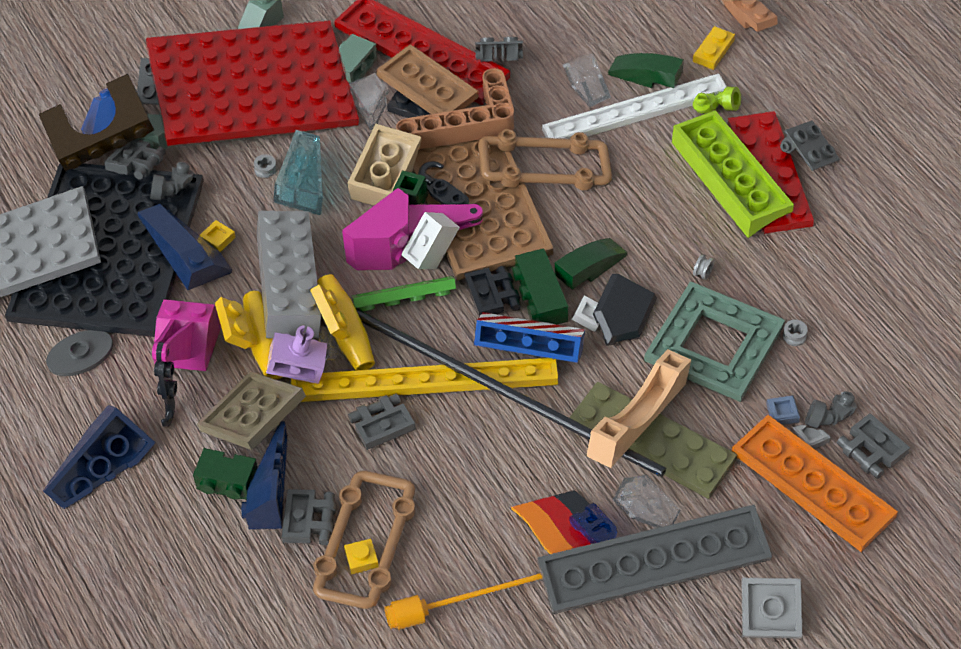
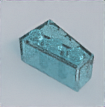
(301, 175)

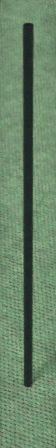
(501, 388)

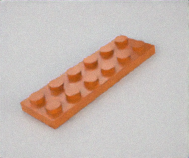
(814, 483)

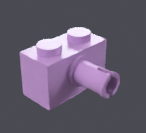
(297, 356)

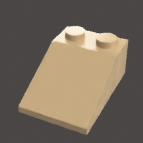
(381, 163)

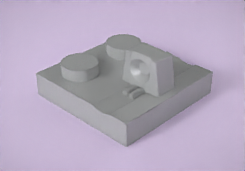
(771, 608)

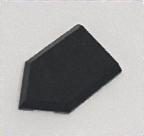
(623, 309)

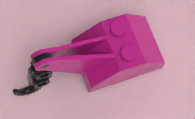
(384, 230)
(183, 341)

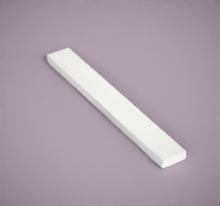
(633, 109)

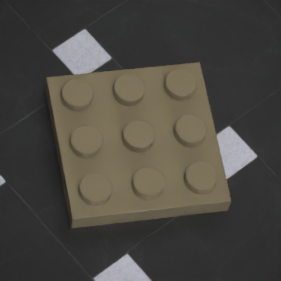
(251, 410)

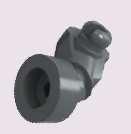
(180, 178)
(840, 409)

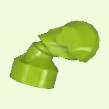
(728, 98)

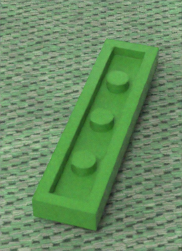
(414, 291)

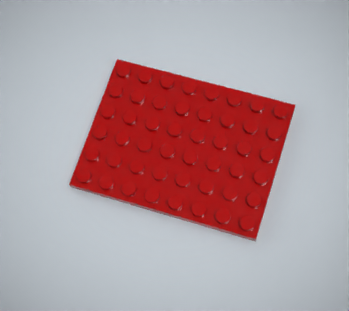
(250, 82)

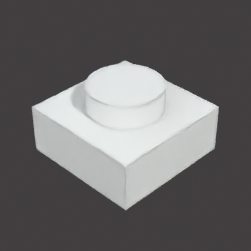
(584, 314)

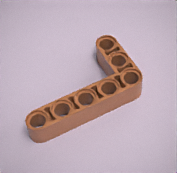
(467, 123)

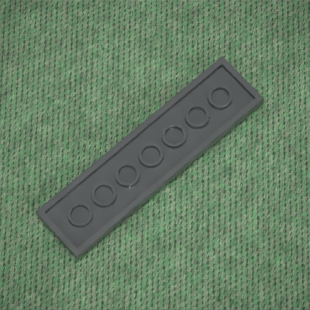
(653, 559)

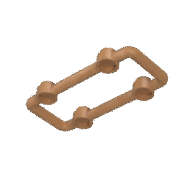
(576, 144)
(378, 578)

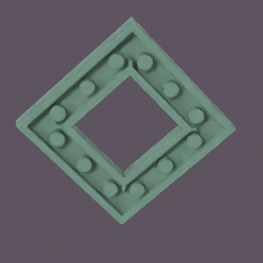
(730, 380)

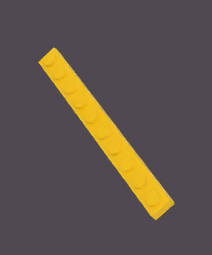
(427, 379)

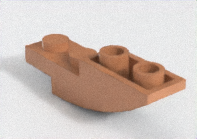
(751, 14)

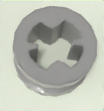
(259, 163)
(703, 267)
(795, 326)

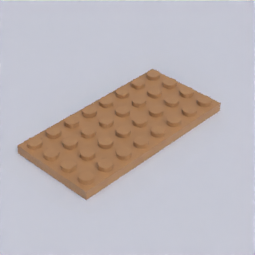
(509, 216)

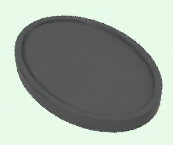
(79, 353)

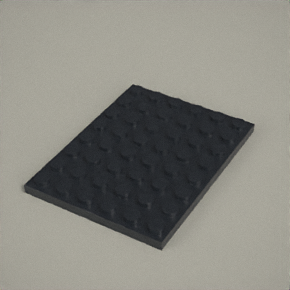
(133, 274)

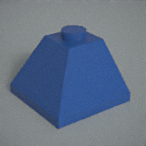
(99, 114)

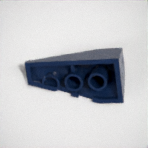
(186, 251)
(101, 454)
(267, 488)

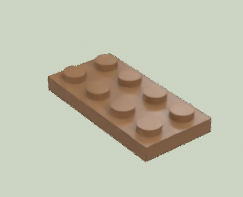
(426, 82)

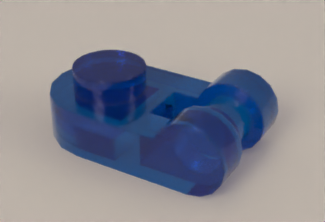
(599, 530)

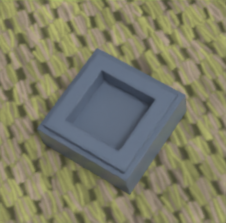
(783, 410)

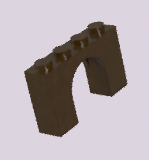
(77, 148)

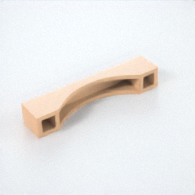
(617, 433)

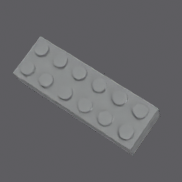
(287, 272)

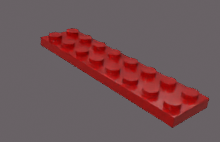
(395, 32)

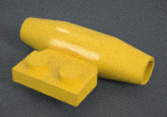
(343, 322)
(246, 326)

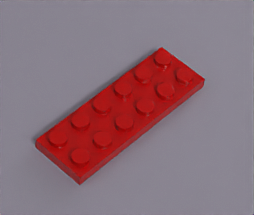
(763, 138)

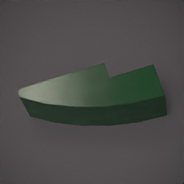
(647, 69)
(588, 262)

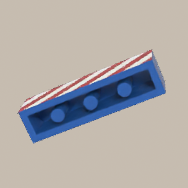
(529, 337)

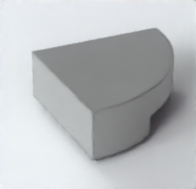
(811, 436)

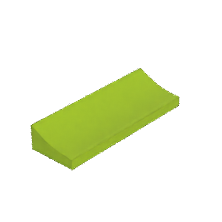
(730, 172)

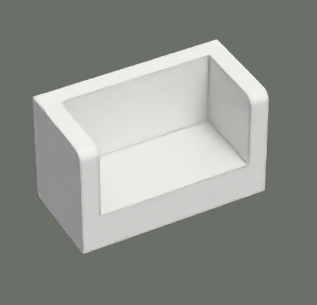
(430, 240)

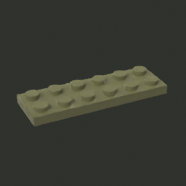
(685, 454)

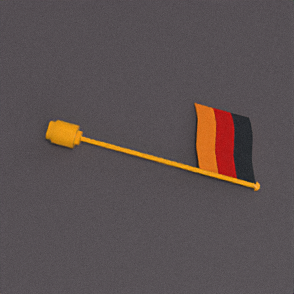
(551, 526)

